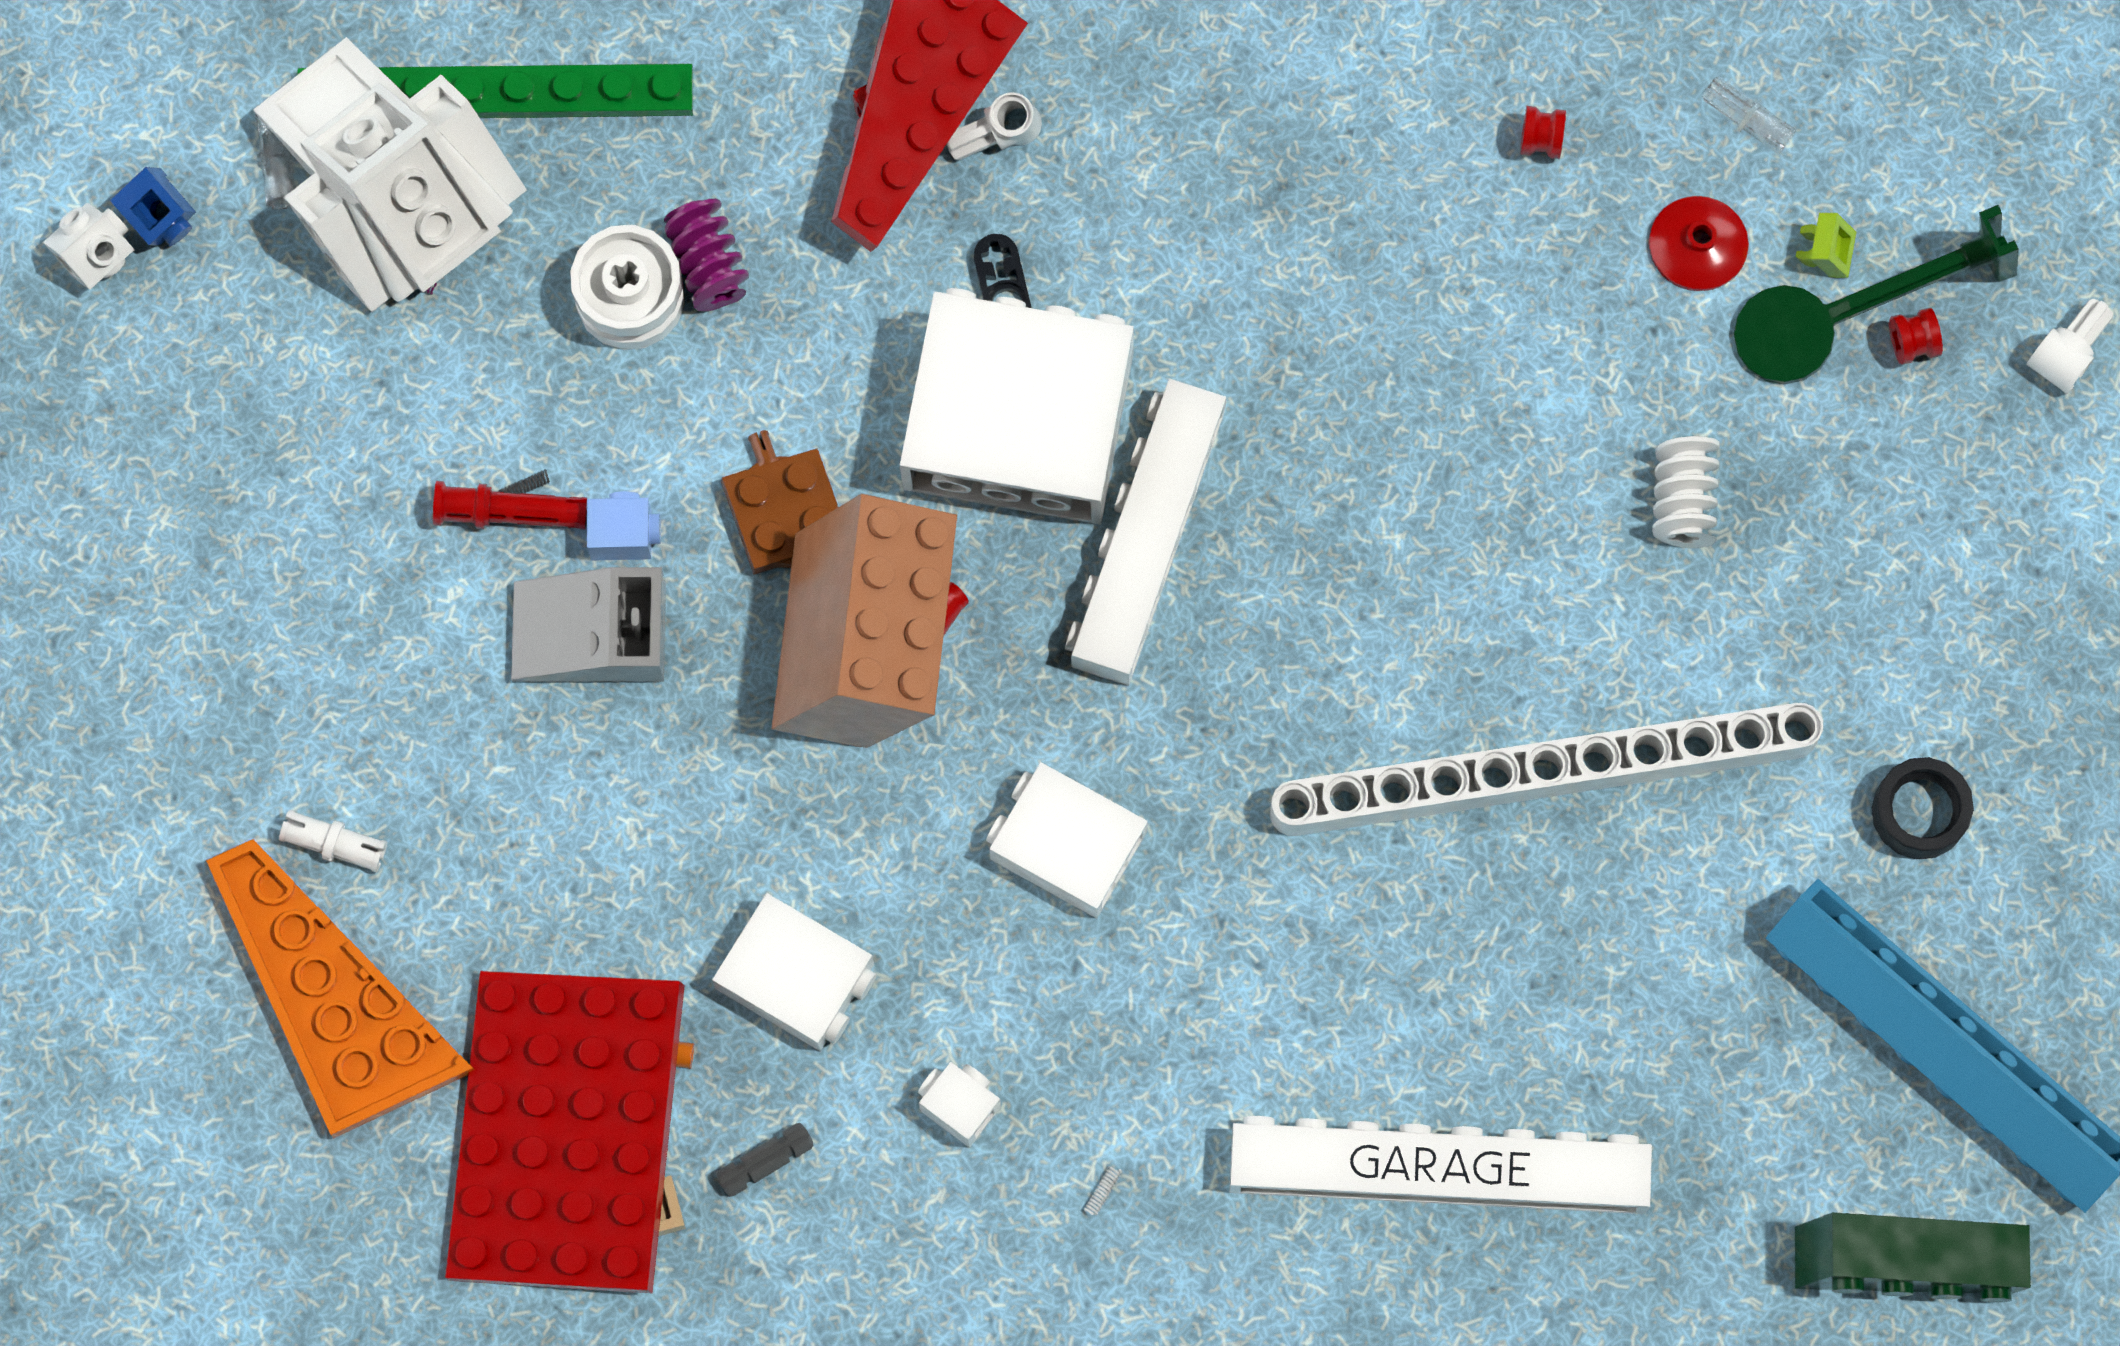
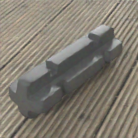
(764, 1159)

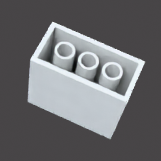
(1017, 406)

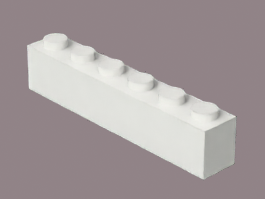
(1147, 533)

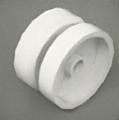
(627, 287)

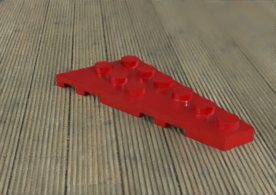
(919, 89)

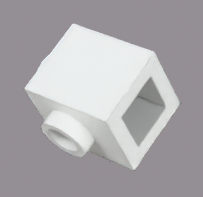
(959, 1101)

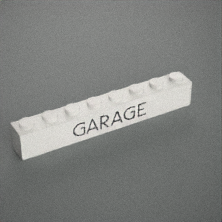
(1440, 1167)

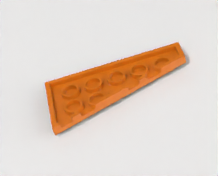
(342, 1017)

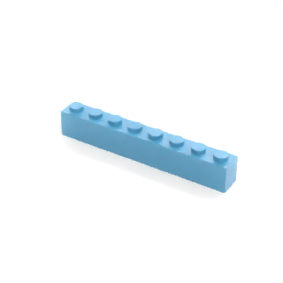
(1949, 1045)

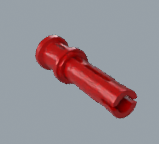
(487, 506)

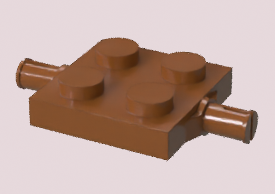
(776, 502)

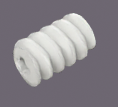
(1682, 491)

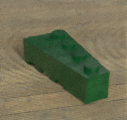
(1912, 1256)

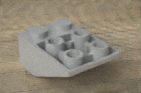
(590, 626)

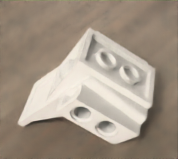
(393, 180)

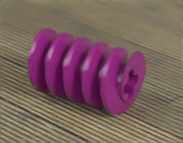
(704, 254)

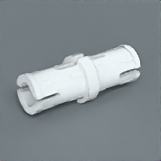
(333, 840)

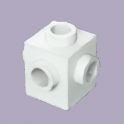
(90, 244)

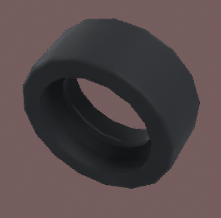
(1944, 776)

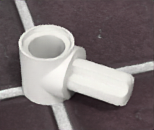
(992, 130)
(2068, 352)

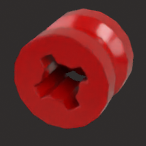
(1543, 132)
(1915, 336)

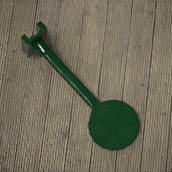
(1790, 333)

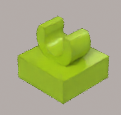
(1831, 247)

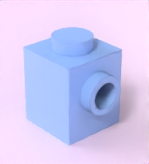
(621, 527)

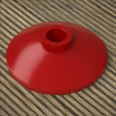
(1696, 264)

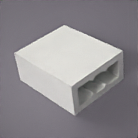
(1066, 839)
(795, 973)

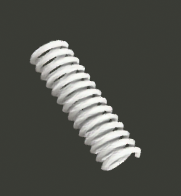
(1107, 1192)

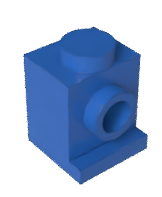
(138, 205)

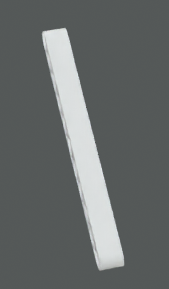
(1565, 753)

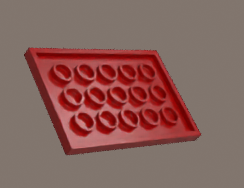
(565, 1132)

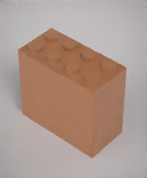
(864, 622)

